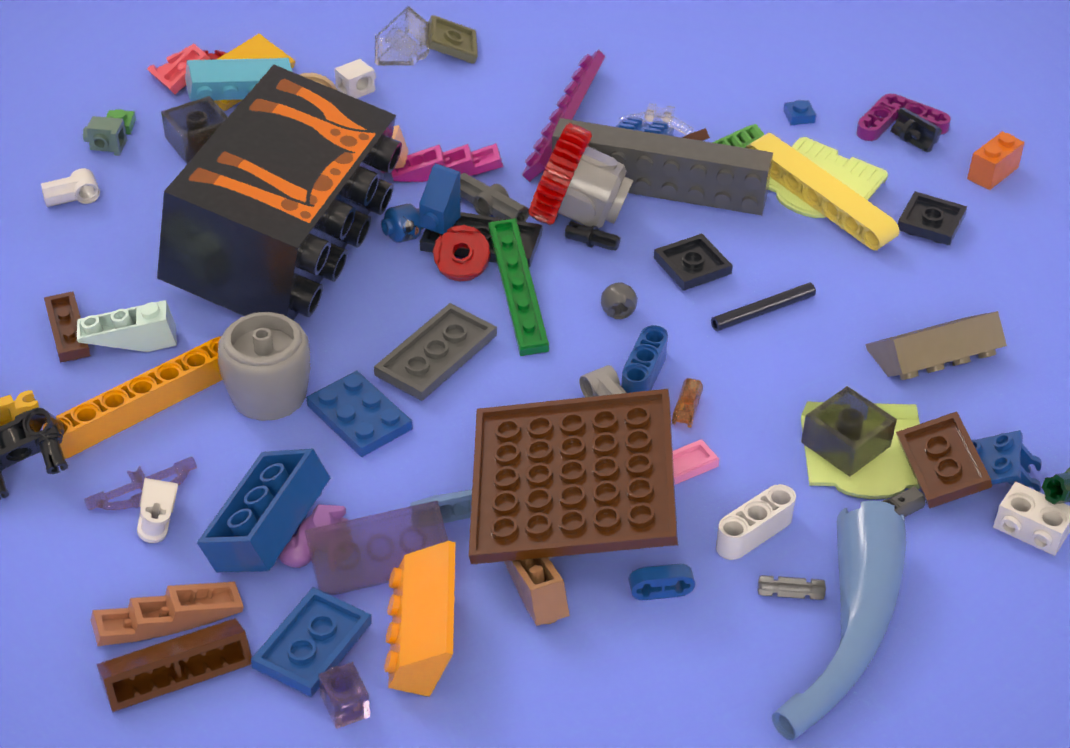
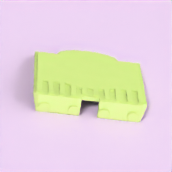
(852, 172)
(880, 478)

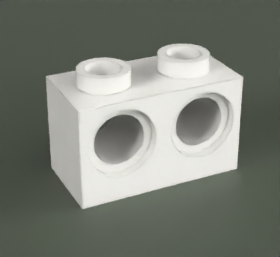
(1033, 519)

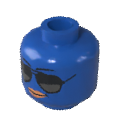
(401, 223)

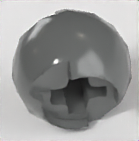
(618, 300)

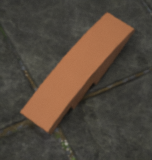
(158, 616)

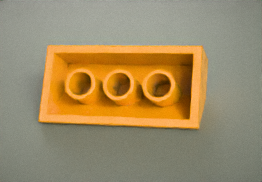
(421, 619)

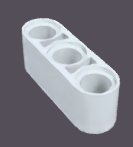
(755, 522)

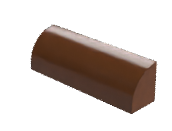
(174, 664)

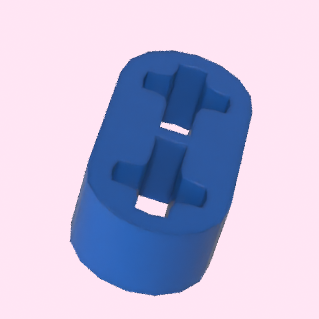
(661, 581)

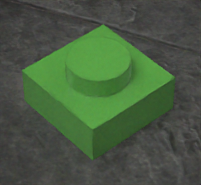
(128, 116)

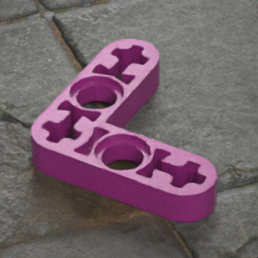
(872, 126)

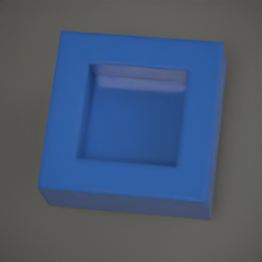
(799, 112)

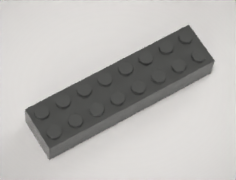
(684, 167)

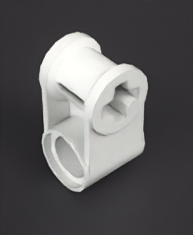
(156, 509)

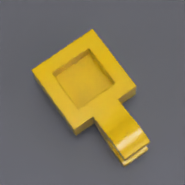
(9, 409)

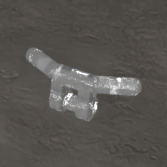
(666, 114)

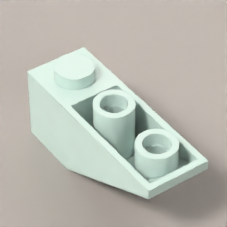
(134, 328)

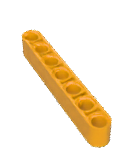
(139, 398)

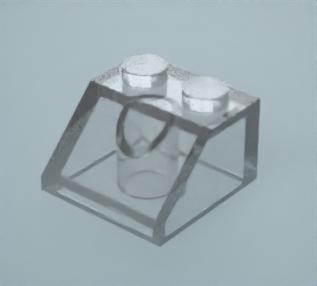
(402, 40)

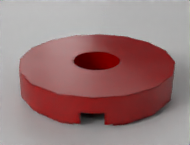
(465, 268)

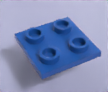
(1008, 459)

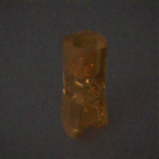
(687, 402)

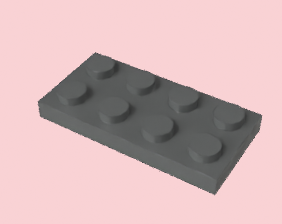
(435, 351)

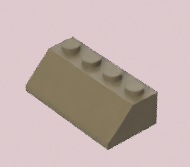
(938, 345)

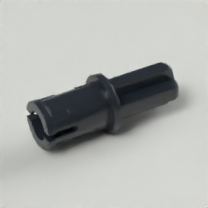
(591, 236)

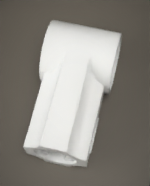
(78, 186)

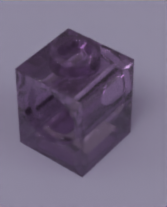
(344, 695)

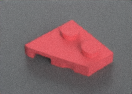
(173, 73)

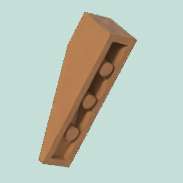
(540, 589)

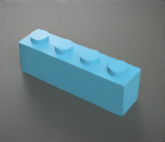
(227, 77)

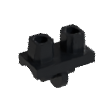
(916, 130)

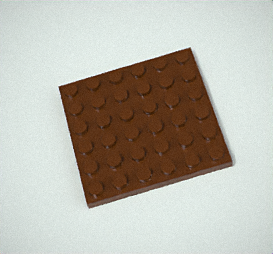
(573, 477)

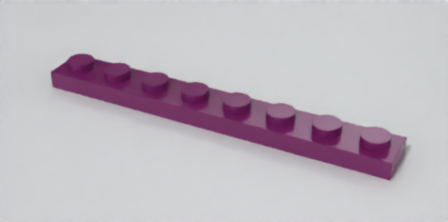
(566, 109)

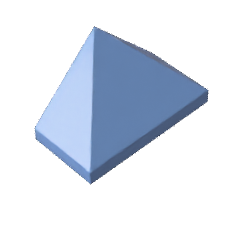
(452, 505)

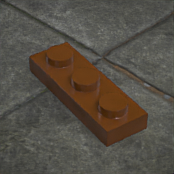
(63, 317)

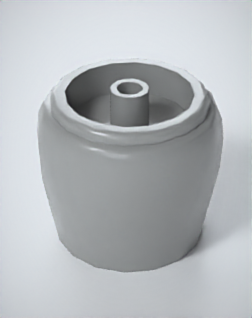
(265, 365)

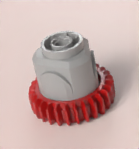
(580, 182)

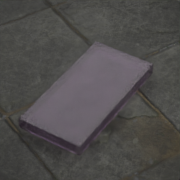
(367, 548)

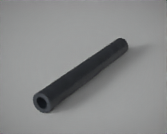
(763, 306)

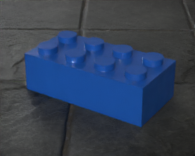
(264, 511)

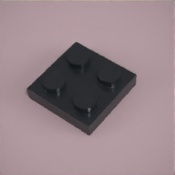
(932, 218)
(692, 261)

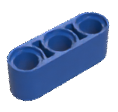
(645, 360)

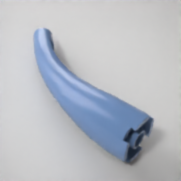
(870, 577)

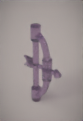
(101, 499)

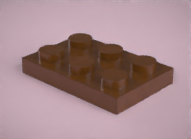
(944, 460)

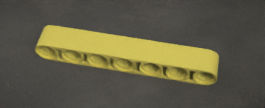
(827, 194)

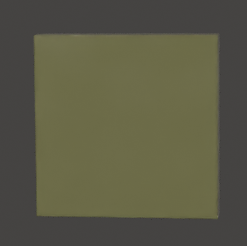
(452, 39)

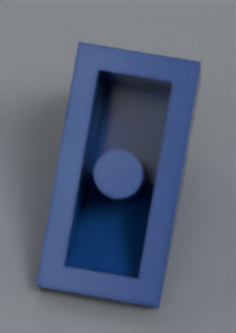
(441, 200)

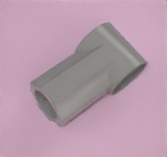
(601, 382)

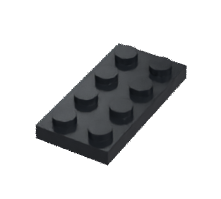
(529, 233)

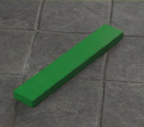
(518, 287)

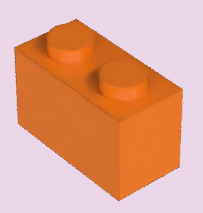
(995, 160)

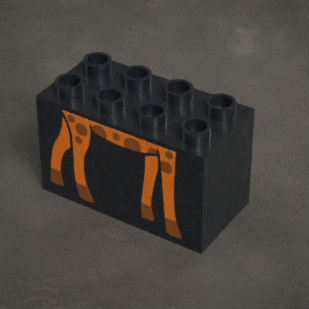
(277, 197)

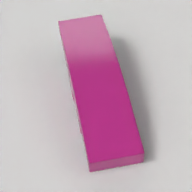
(419, 164)

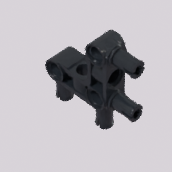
(25, 438)

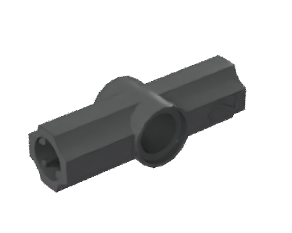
(491, 200)

